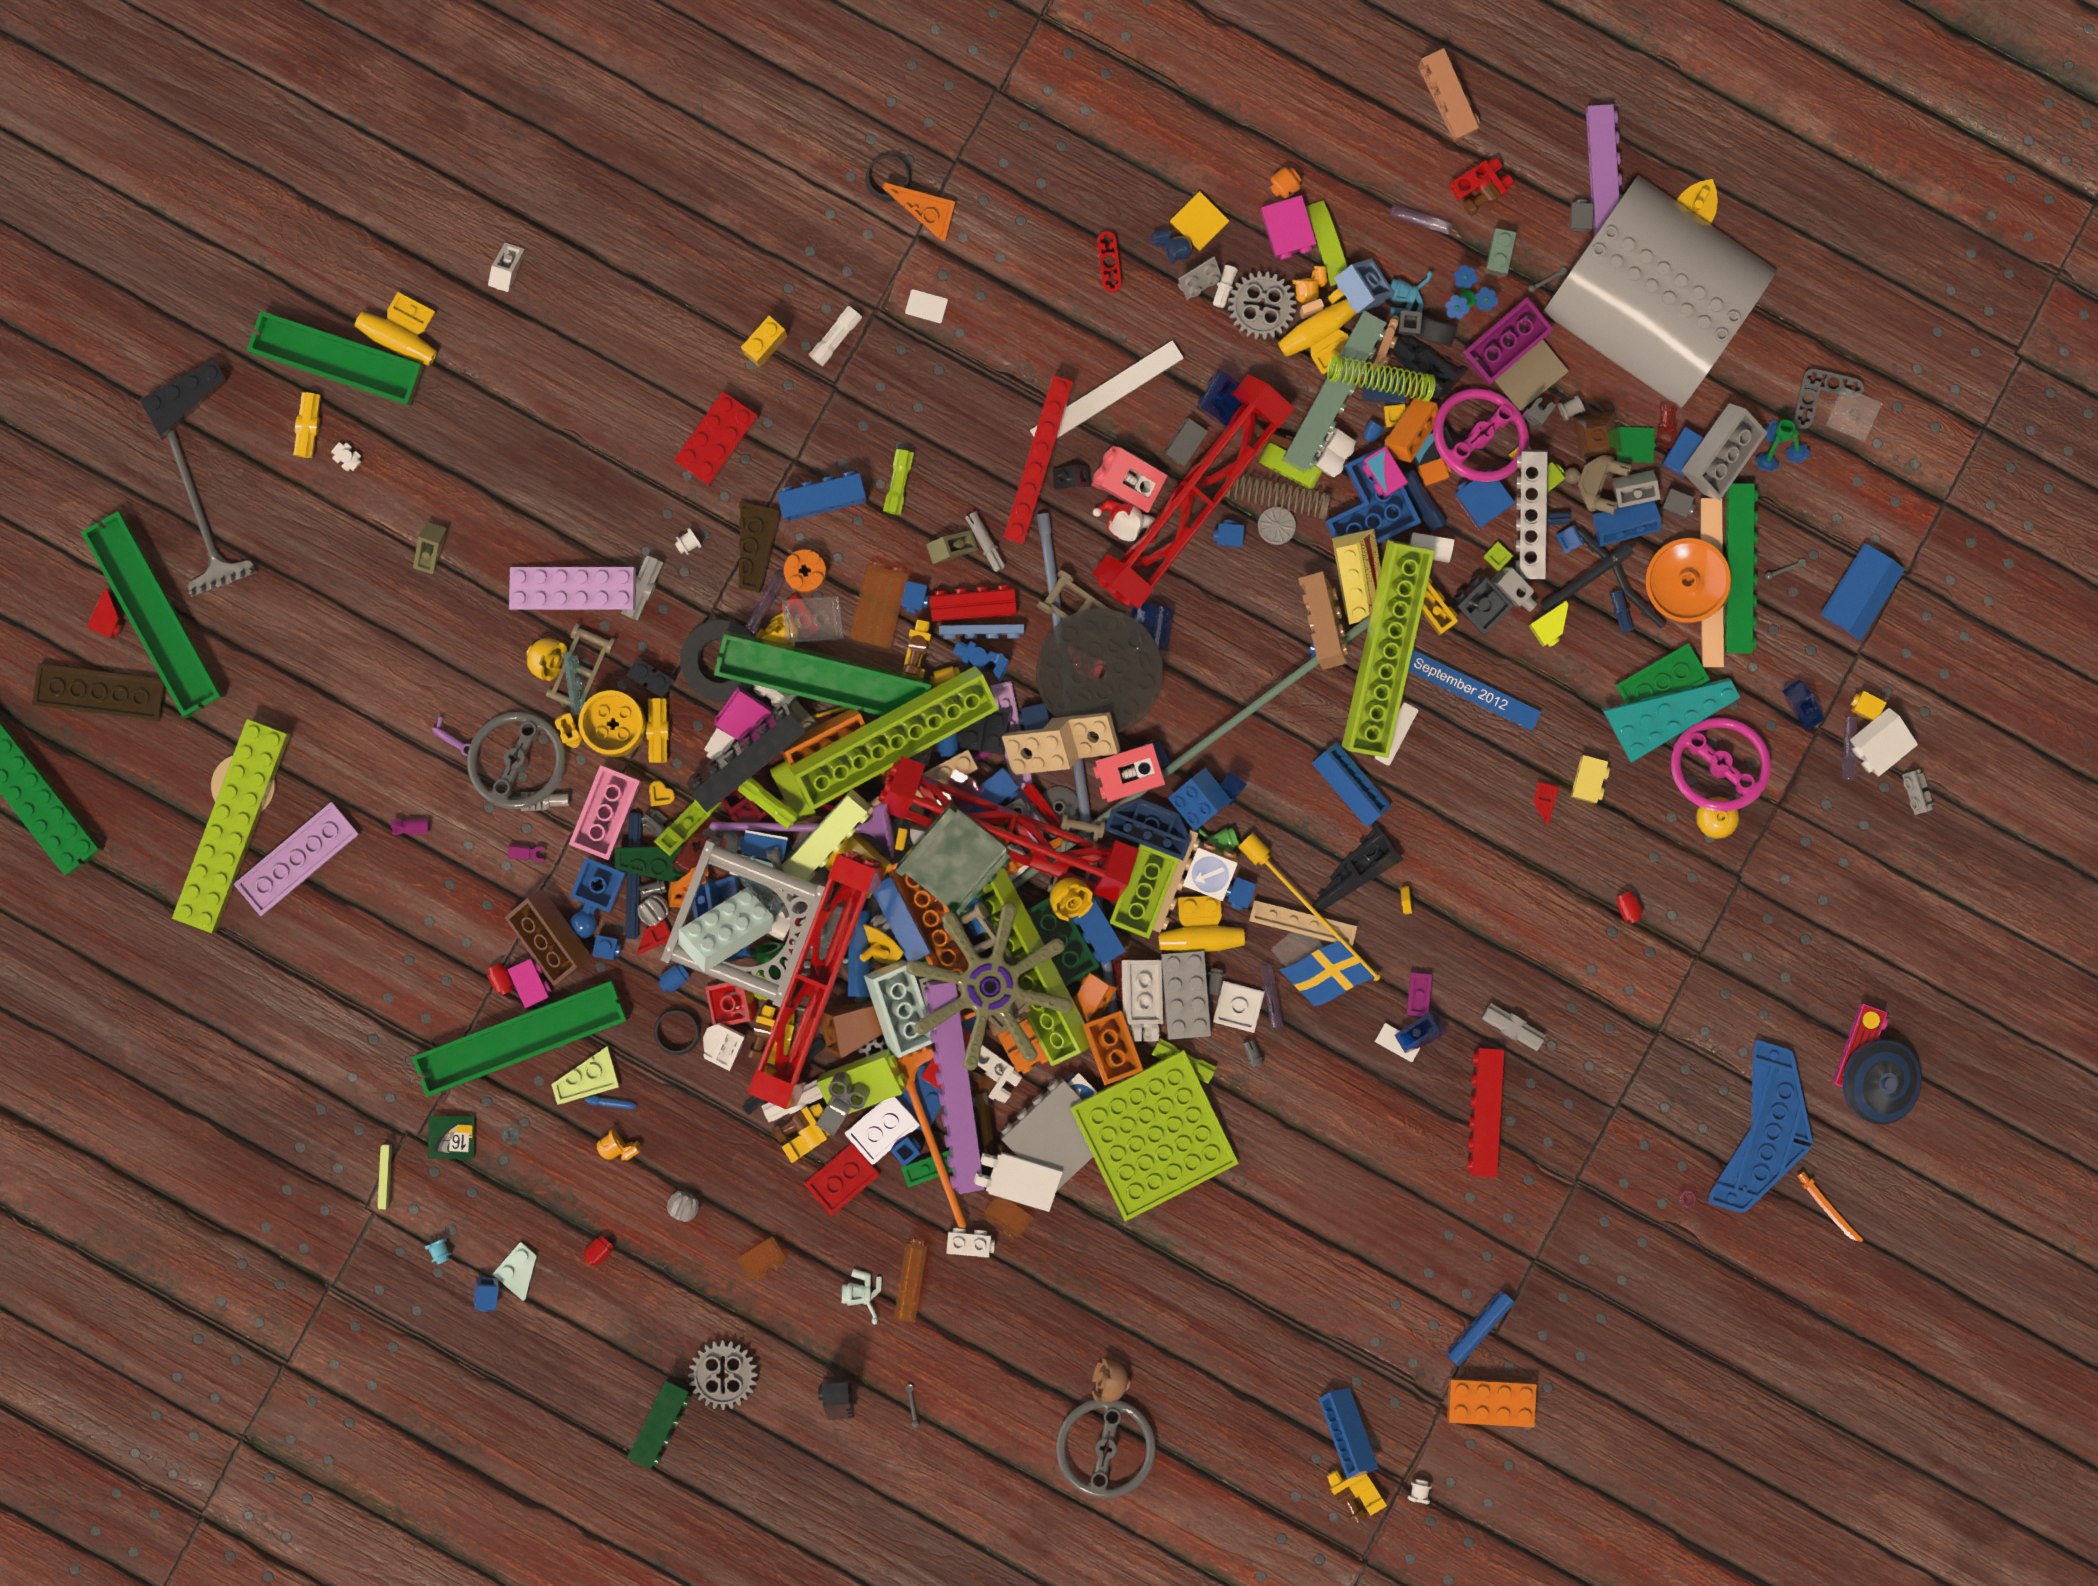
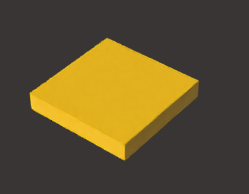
(1199, 221)

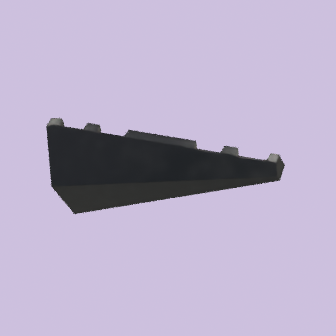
(1421, 358)
(1368, 861)

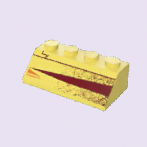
(1358, 572)

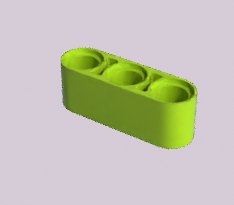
(1272, 459)
(791, 791)

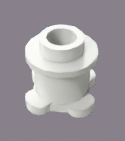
(687, 542)
(1420, 1491)

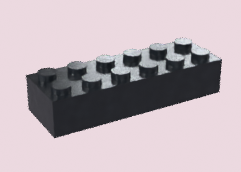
(745, 757)

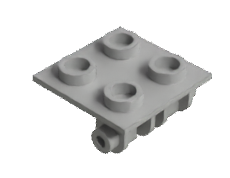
(1200, 278)

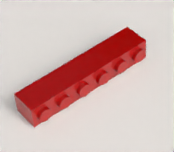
(1486, 1112)

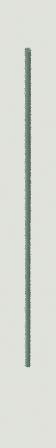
(1197, 749)

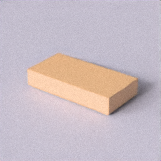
(1311, 309)

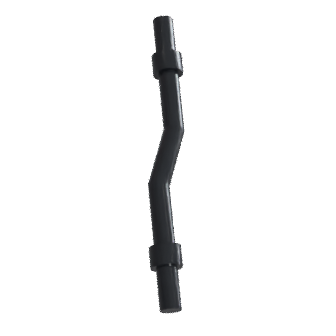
(1647, 610)

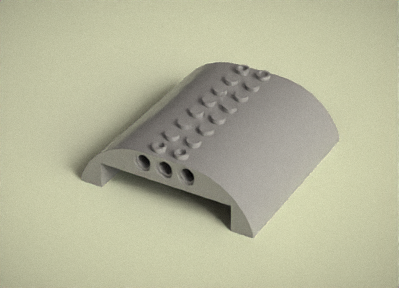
(1660, 292)

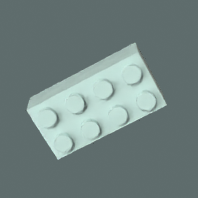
(725, 929)
(898, 1007)

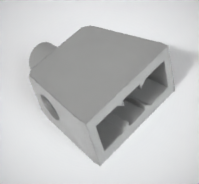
(1508, 582)

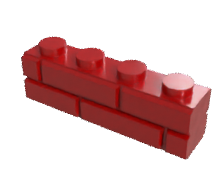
(973, 605)

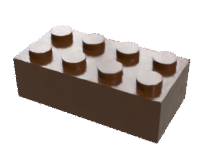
(548, 937)

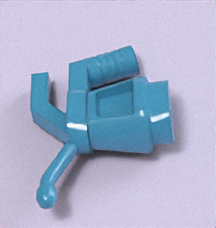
(1407, 294)

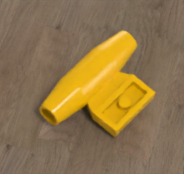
(401, 329)
(1320, 334)
(1200, 928)

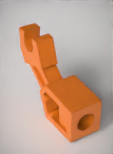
(679, 888)

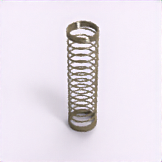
(1324, 507)

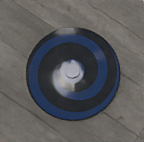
(1882, 1081)

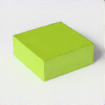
(1498, 556)

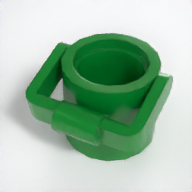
(766, 953)

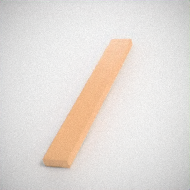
(1712, 628)

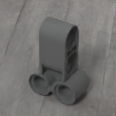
(841, 1102)

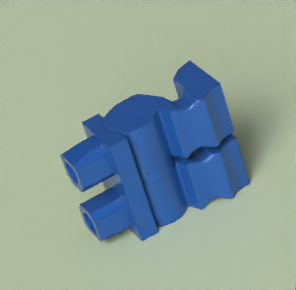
(980, 659)

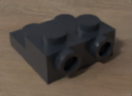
(1482, 603)
(986, 734)

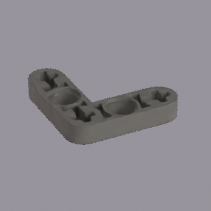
(1814, 389)

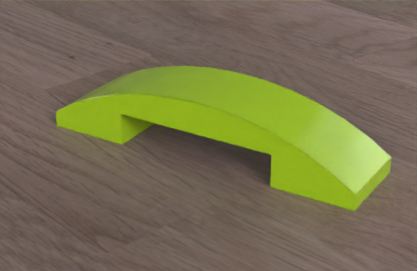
(1326, 240)
(683, 827)

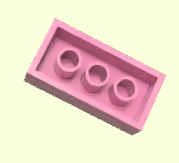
(605, 813)

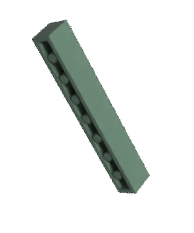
(1332, 395)

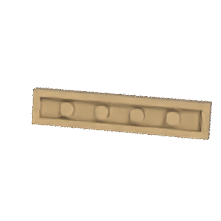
(1176, 884)
(1290, 920)

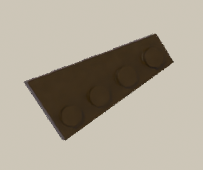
(756, 540)
(983, 1128)

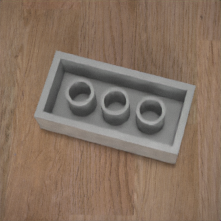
(1724, 451)
(1185, 995)

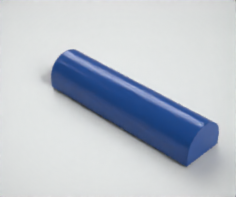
(1479, 1328)

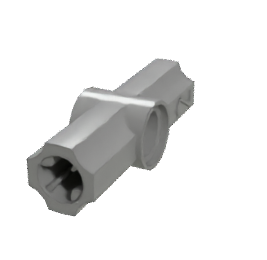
(644, 586)
(1513, 1027)

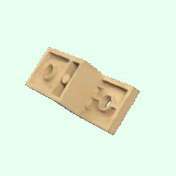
(1061, 743)

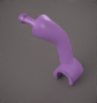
(448, 737)

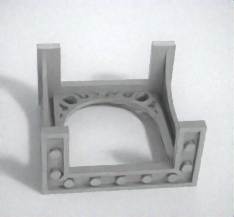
(774, 879)

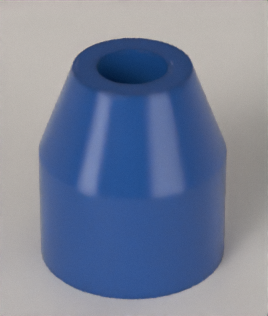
(1372, 431)

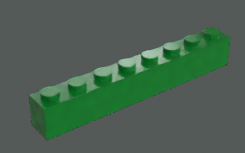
(1741, 561)

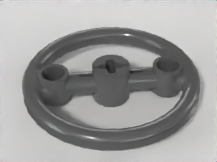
(512, 769)
(1102, 1491)

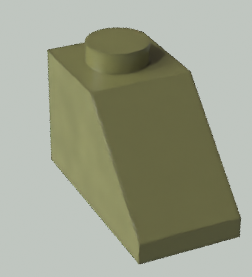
(952, 546)
(429, 547)

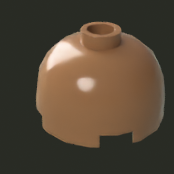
(1110, 1381)

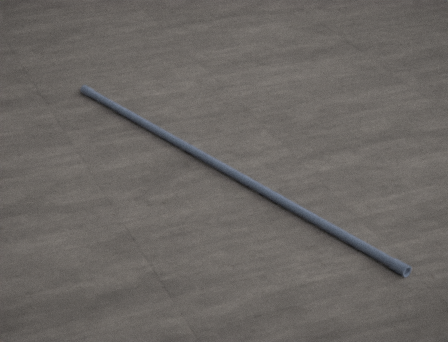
(1045, 532)

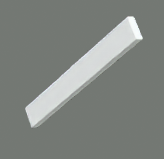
(1118, 387)

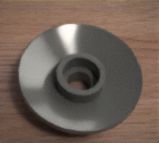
(1066, 798)

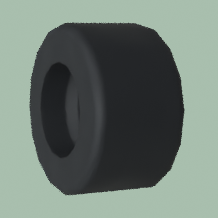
(1437, 331)

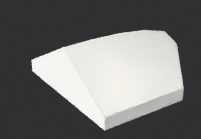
(722, 1045)

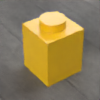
(1867, 705)

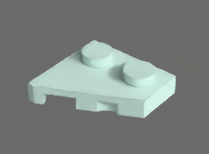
(517, 1270)

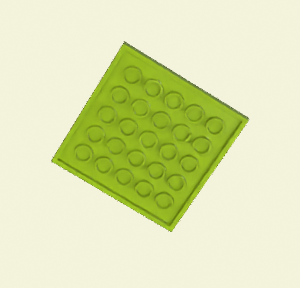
(1153, 1135)

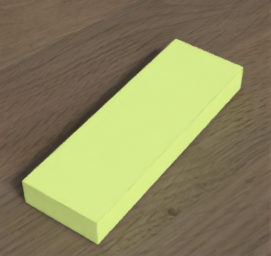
(384, 1176)

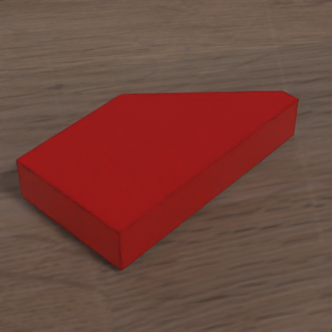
(1544, 800)
(654, 937)

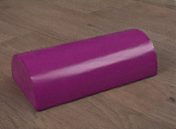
(1507, 341)

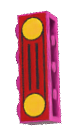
(1865, 1028)

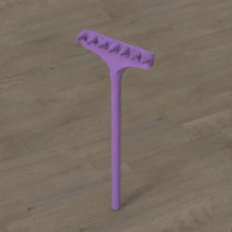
(878, 827)

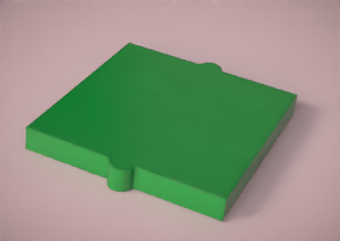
(1636, 445)

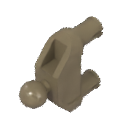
(1593, 480)

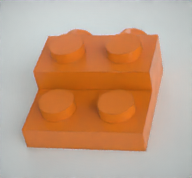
(1014, 1053)

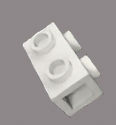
(970, 1244)

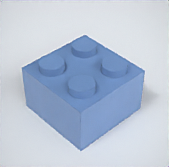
(1364, 286)

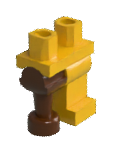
(917, 649)
(762, 1031)
(809, 1137)
(1349, 1489)

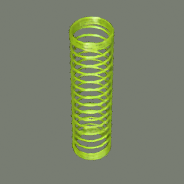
(1339, 370)

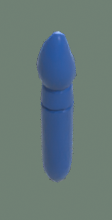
(595, 1100)

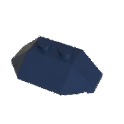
(1150, 826)

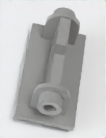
(1919, 800)

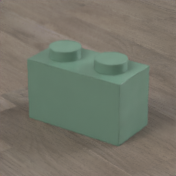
(1500, 252)

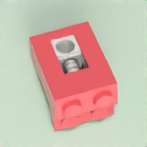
(1115, 471)
(1110, 776)

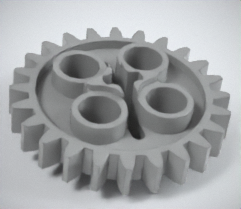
(1258, 324)
(703, 1374)

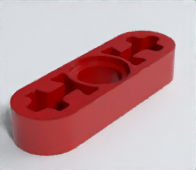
(1101, 247)

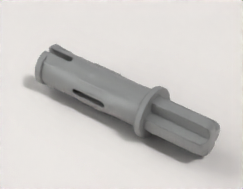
(985, 541)

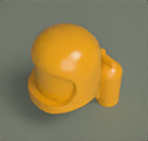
(1307, 288)
(613, 1145)

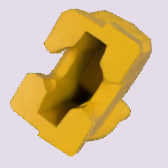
(568, 729)

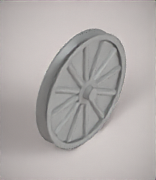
(1276, 525)

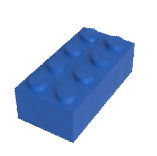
(821, 497)

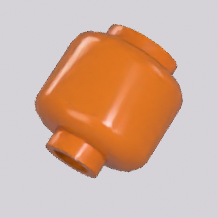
(1285, 182)

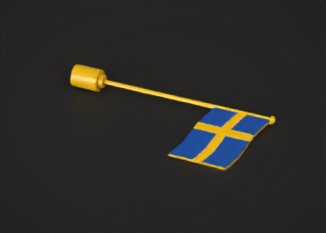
(1329, 969)

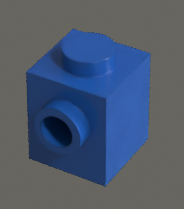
(1229, 534)
(914, 597)
(1240, 893)
(606, 947)
(906, 1150)
(485, 1293)

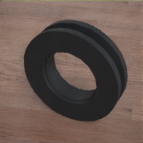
(691, 656)

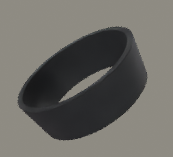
(887, 198)
(697, 1031)

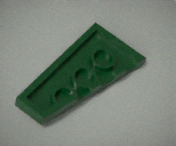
(648, 862)

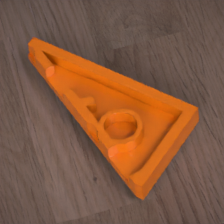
(930, 210)

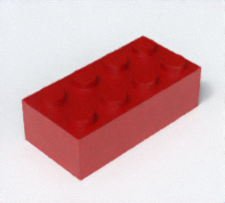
(716, 439)

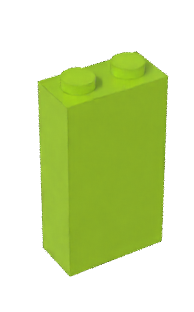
(876, 1071)

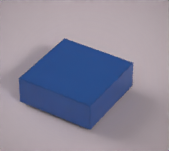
(1570, 539)

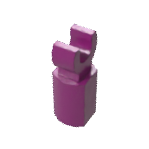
(410, 826)
(524, 852)

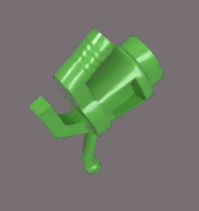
(1223, 840)

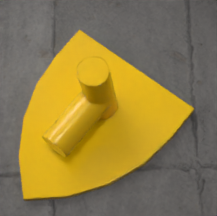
(1701, 199)
(881, 947)

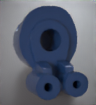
(1175, 247)

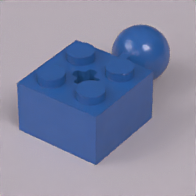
(583, 922)

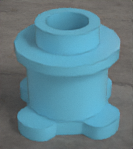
(439, 1251)

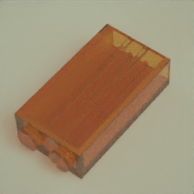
(878, 606)
(911, 1280)

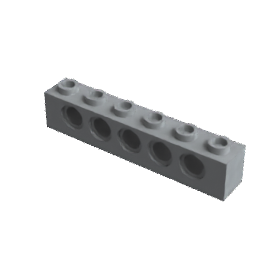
(1537, 568)

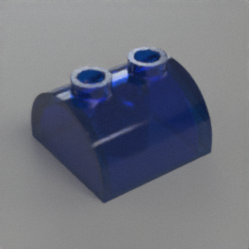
(1218, 401)
(1157, 621)

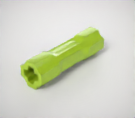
(895, 496)
(779, 811)
(1202, 1069)

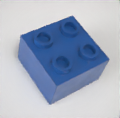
(1199, 799)

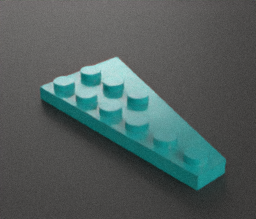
(1659, 718)

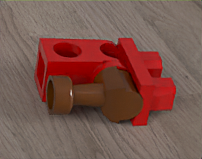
(1485, 181)

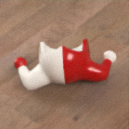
(1124, 520)

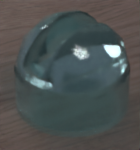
(514, 1135)

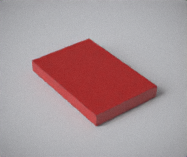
(842, 1179)

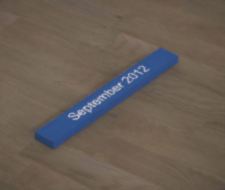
(1473, 690)

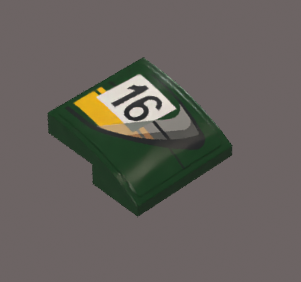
(451, 1137)

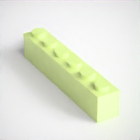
(827, 837)

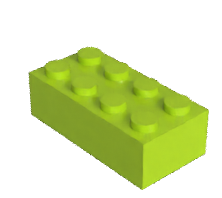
(1145, 893)

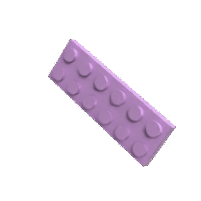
(572, 588)
(296, 859)

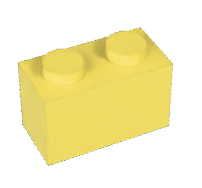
(1590, 779)

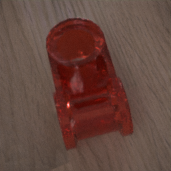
(689, 856)

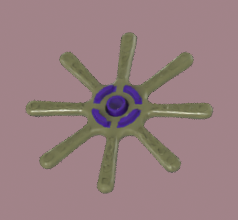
(977, 974)

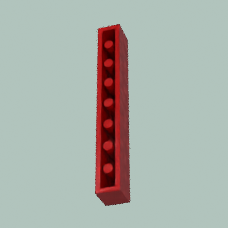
(1038, 460)

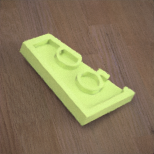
(587, 1079)

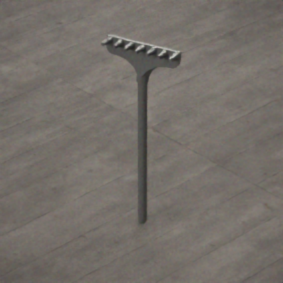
(219, 570)

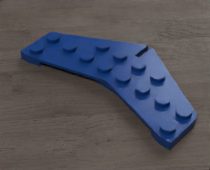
(1769, 1145)

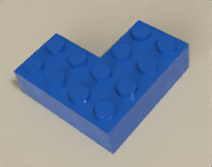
(1385, 515)

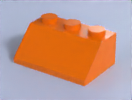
(1112, 1047)

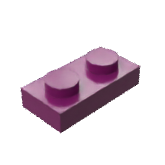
(1419, 994)

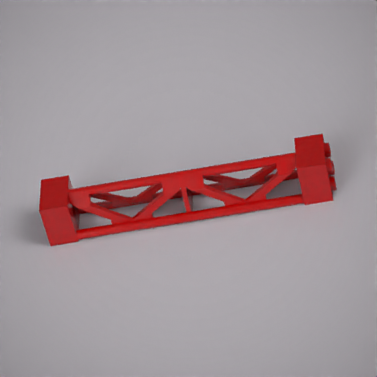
(1120, 576)
(1117, 861)
(782, 1084)

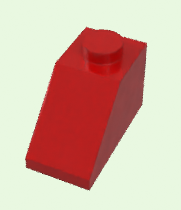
(106, 616)

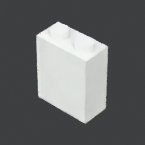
(1883, 742)

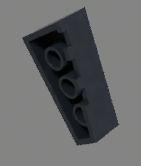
(182, 397)
(836, 1397)

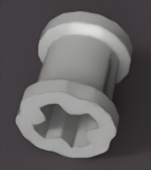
(1571, 408)

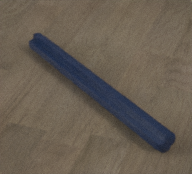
(633, 879)

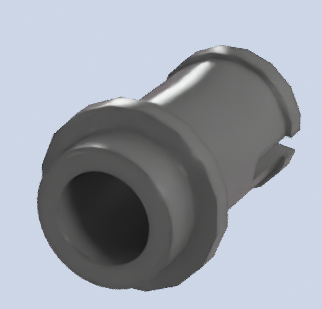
(653, 888)
(1215, 981)
(1252, 1054)

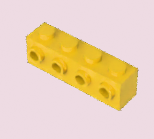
(1436, 611)

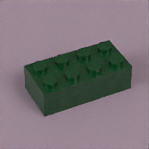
(1076, 957)
(659, 1423)

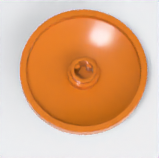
(1688, 580)

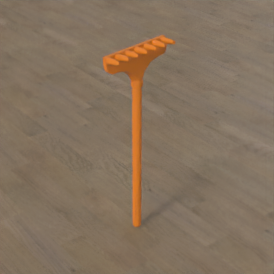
(909, 1066)

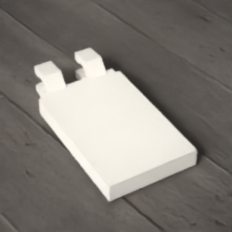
(1142, 998)
(1020, 1180)

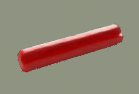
(1042, 805)

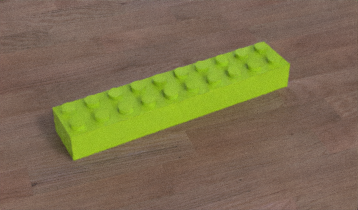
(1388, 648)
(893, 735)
(231, 826)
(1057, 1032)

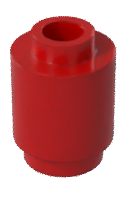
(1629, 907)
(500, 979)
(597, 1251)

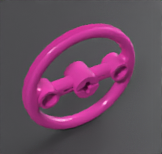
(1455, 460)
(1714, 758)

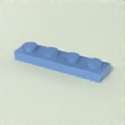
(972, 631)

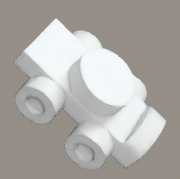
(343, 454)

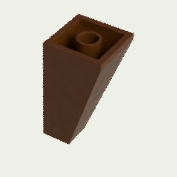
(1597, 434)

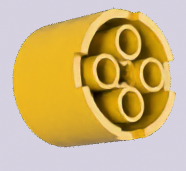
(601, 711)

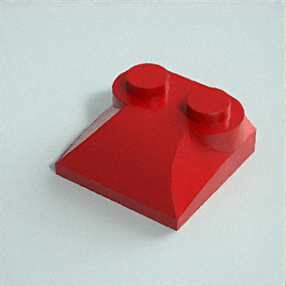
(730, 1004)

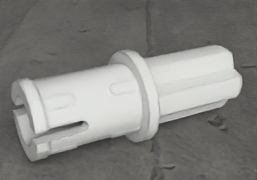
(1224, 286)

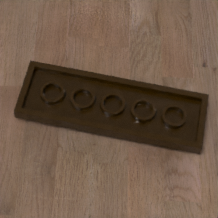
(98, 692)

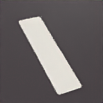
(1405, 718)

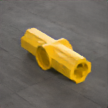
(307, 425)
(657, 730)

